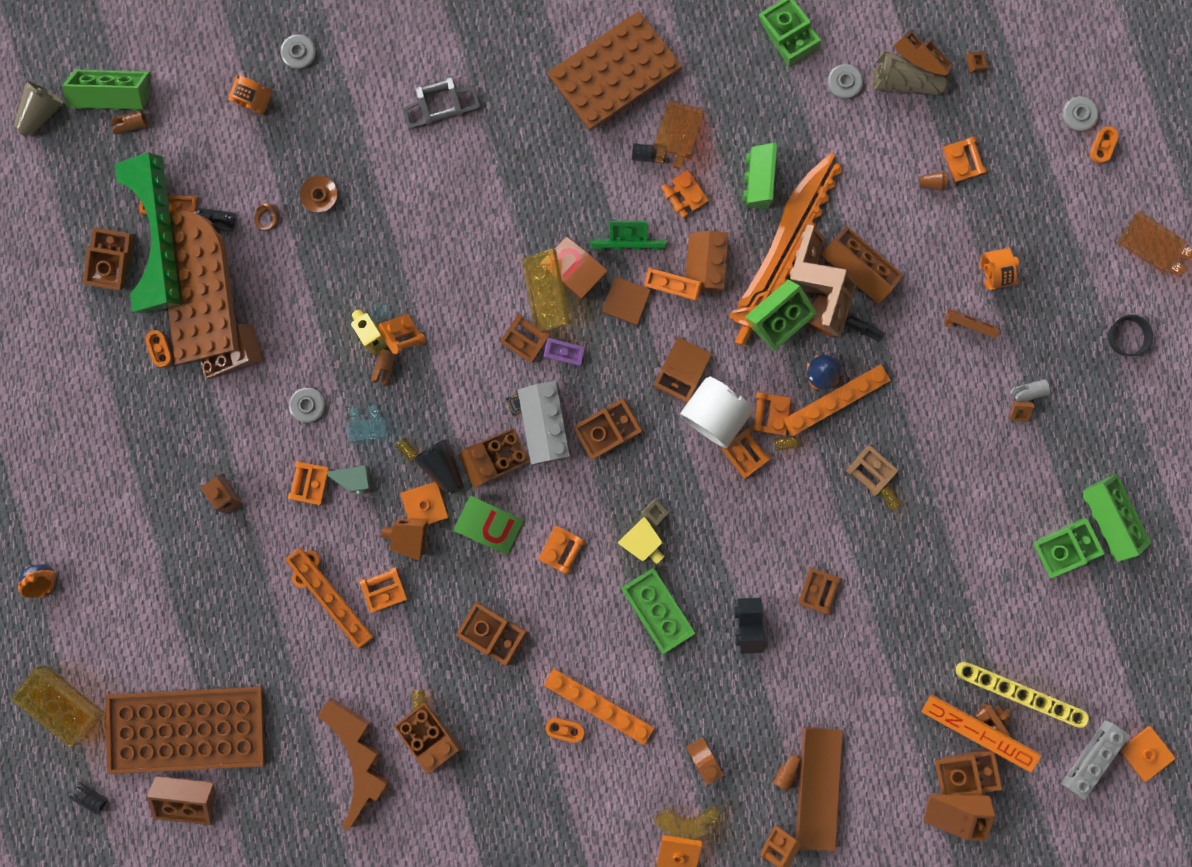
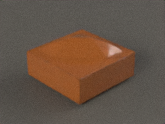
(976, 62)
(1021, 411)

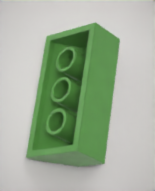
(107, 89)
(1116, 518)

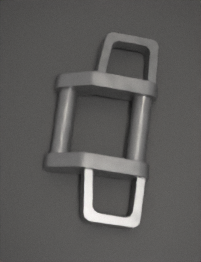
(429, 118)

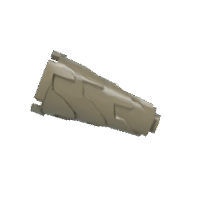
(902, 76)

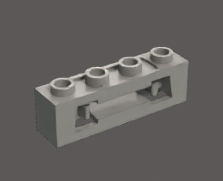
(1095, 759)

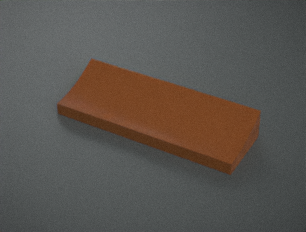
(818, 788)

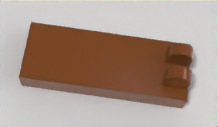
(970, 322)

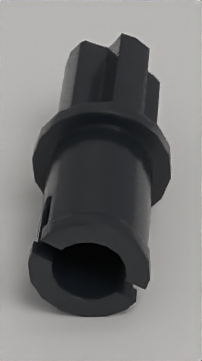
(864, 328)

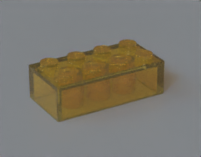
(57, 705)

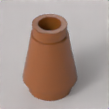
(934, 181)

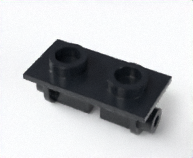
(221, 219)

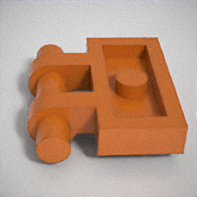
(689, 191)

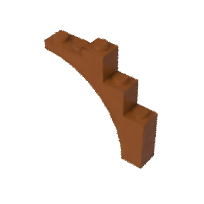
(367, 783)

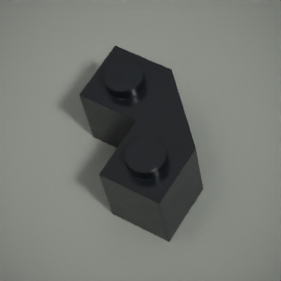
(750, 630)

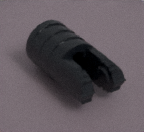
(642, 152)
(91, 800)

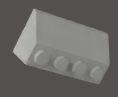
(543, 422)

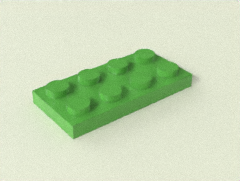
(658, 610)

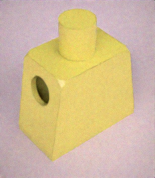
(368, 331)
(643, 542)

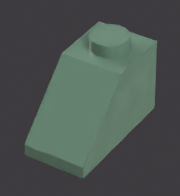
(353, 479)

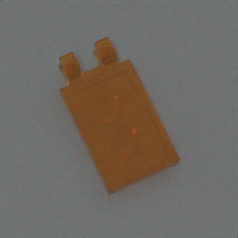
(677, 132)
(1155, 244)

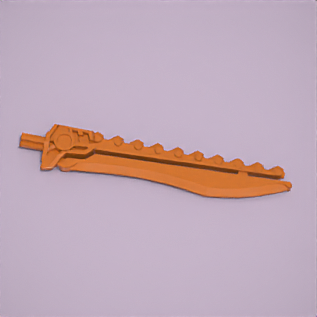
(790, 219)

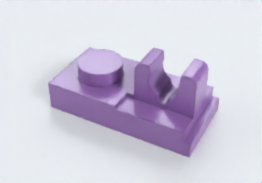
(563, 352)

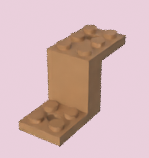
(823, 280)

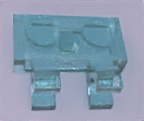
(365, 429)

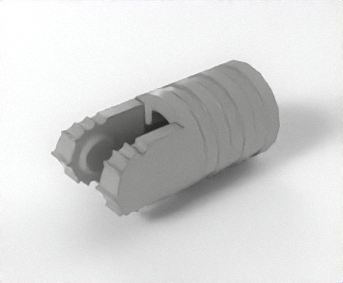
(1031, 391)

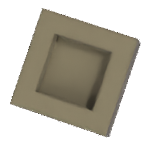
(654, 513)

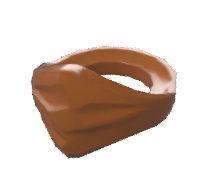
(262, 208)

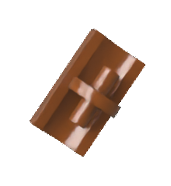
(987, 713)

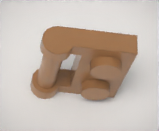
(876, 465)

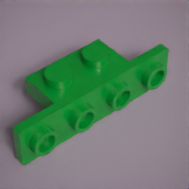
(628, 235)

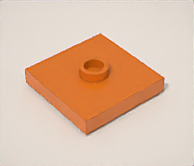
(425, 503)
(1147, 754)
(678, 852)

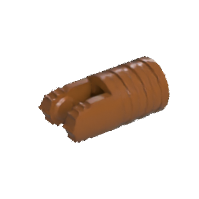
(129, 122)
(384, 362)
(787, 773)

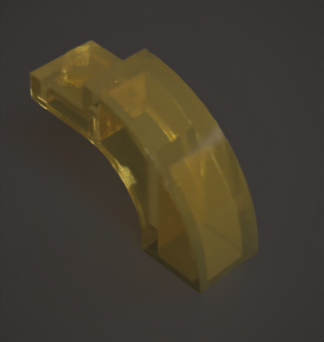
(686, 827)

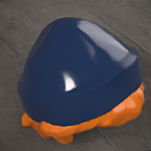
(823, 372)
(36, 581)

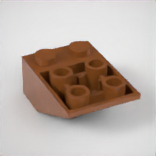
(248, 354)
(682, 370)
(493, 457)
(428, 738)
(961, 815)

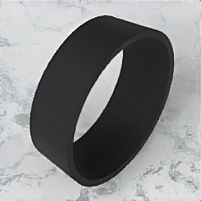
(1147, 330)

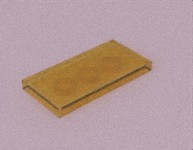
(545, 290)

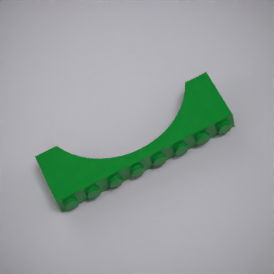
(159, 283)

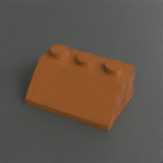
(707, 259)
(182, 800)

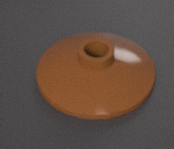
(316, 185)

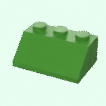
(760, 176)
(781, 314)

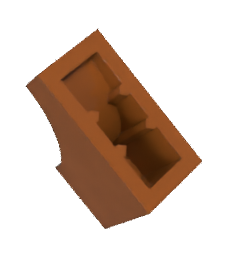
(704, 761)

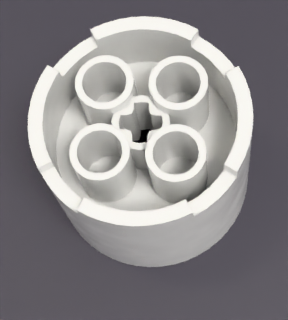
(716, 412)

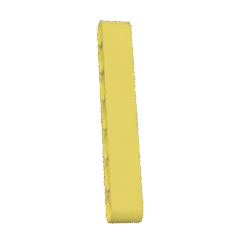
(1030, 696)

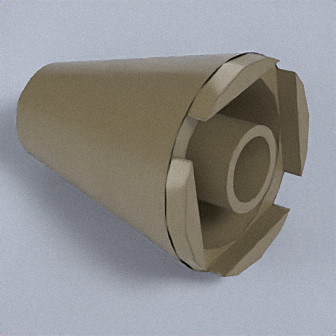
(35, 108)

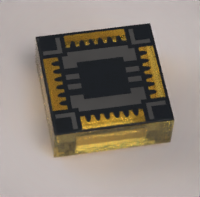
(514, 404)

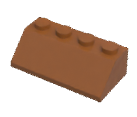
(870, 269)

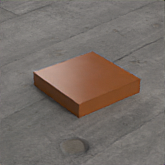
(626, 300)

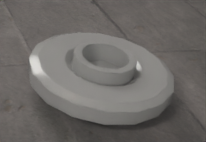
(298, 51)
(845, 81)
(1080, 113)
(307, 405)

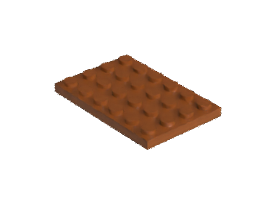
(614, 70)

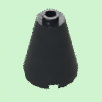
(440, 466)

